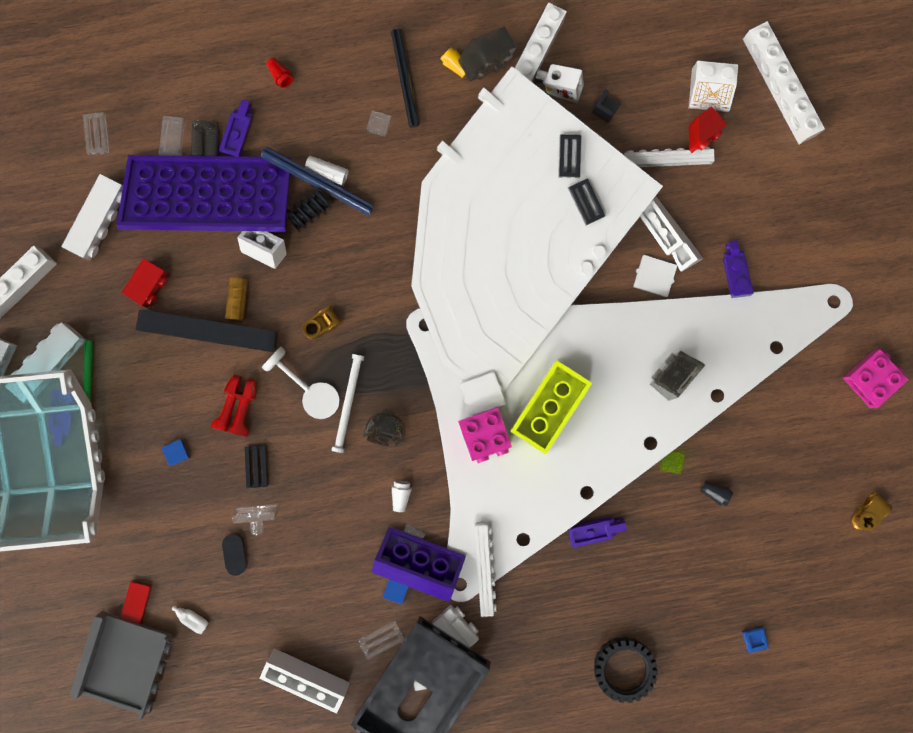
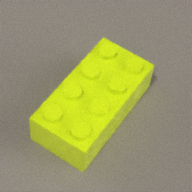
(551, 407)

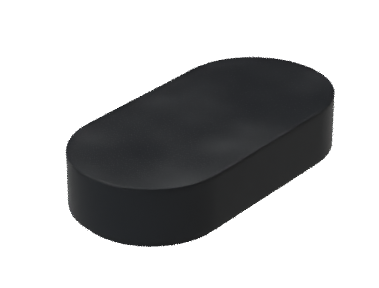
(234, 554)

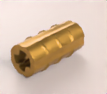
(236, 299)

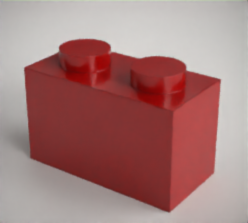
(145, 283)

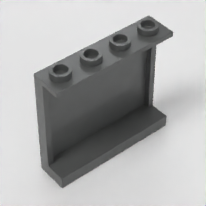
(122, 663)

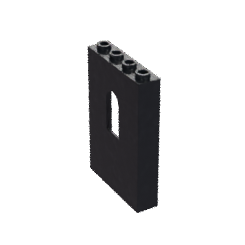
(437, 664)

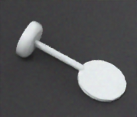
(318, 400)

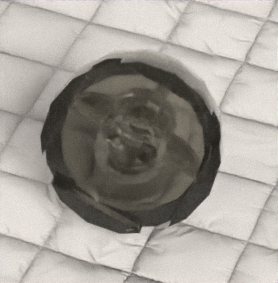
(385, 428)

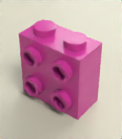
(875, 378)
(485, 435)

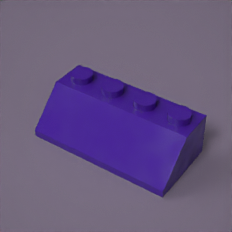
(429, 569)

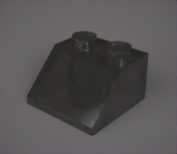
(676, 375)

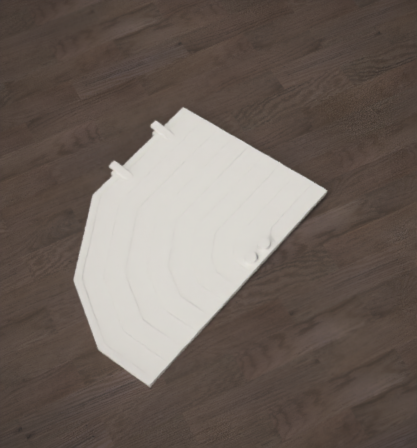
(502, 234)

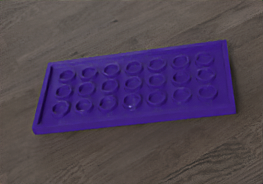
(203, 194)

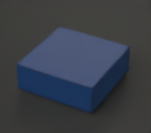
(175, 452)
(395, 591)
(755, 639)

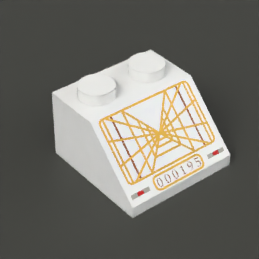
(712, 85)

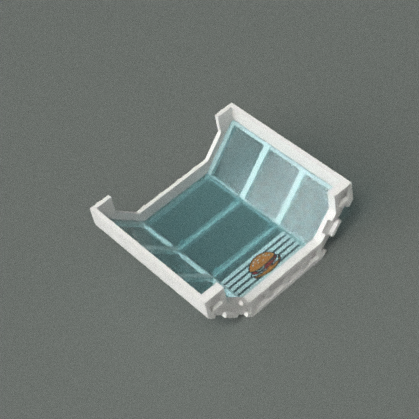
(48, 462)

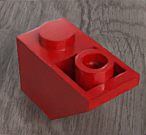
(705, 127)

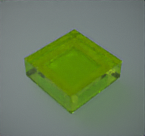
(672, 462)

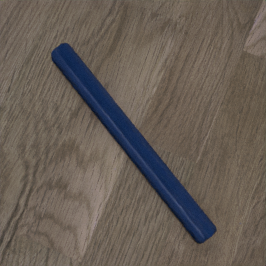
(316, 180)

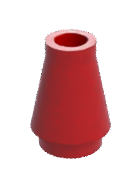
(280, 74)

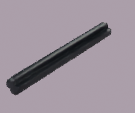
(405, 78)

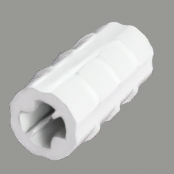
(327, 170)

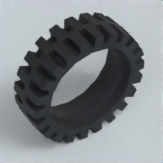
(638, 691)

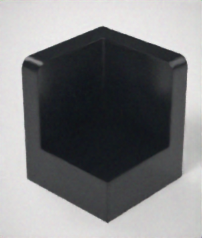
(605, 107)

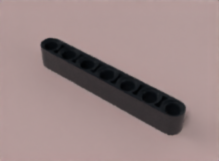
(206, 331)

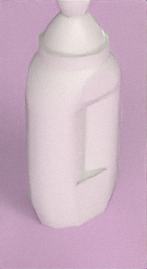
(191, 619)

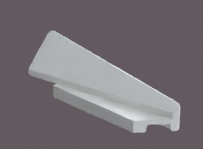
(670, 235)

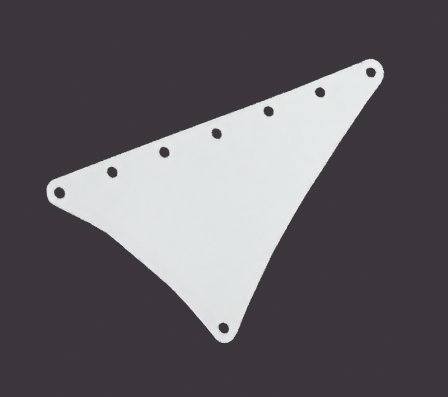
(604, 438)

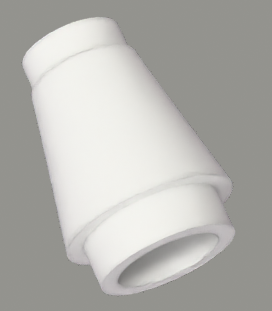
(400, 495)

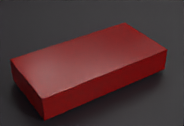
(136, 602)

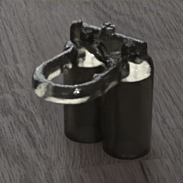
(205, 138)

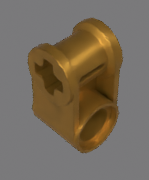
(322, 322)
(873, 511)

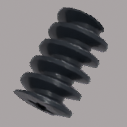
(308, 210)

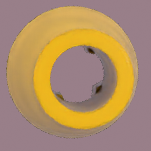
(450, 60)

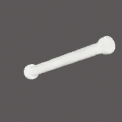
(348, 403)

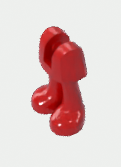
(238, 425)

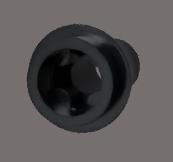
(718, 493)

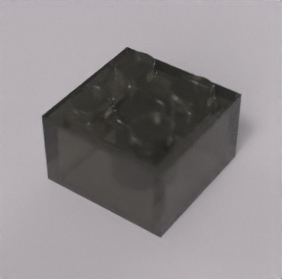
(487, 54)

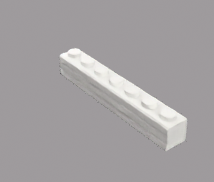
(670, 158)
(485, 569)

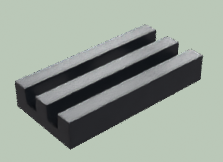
(569, 174)
(587, 221)
(256, 484)

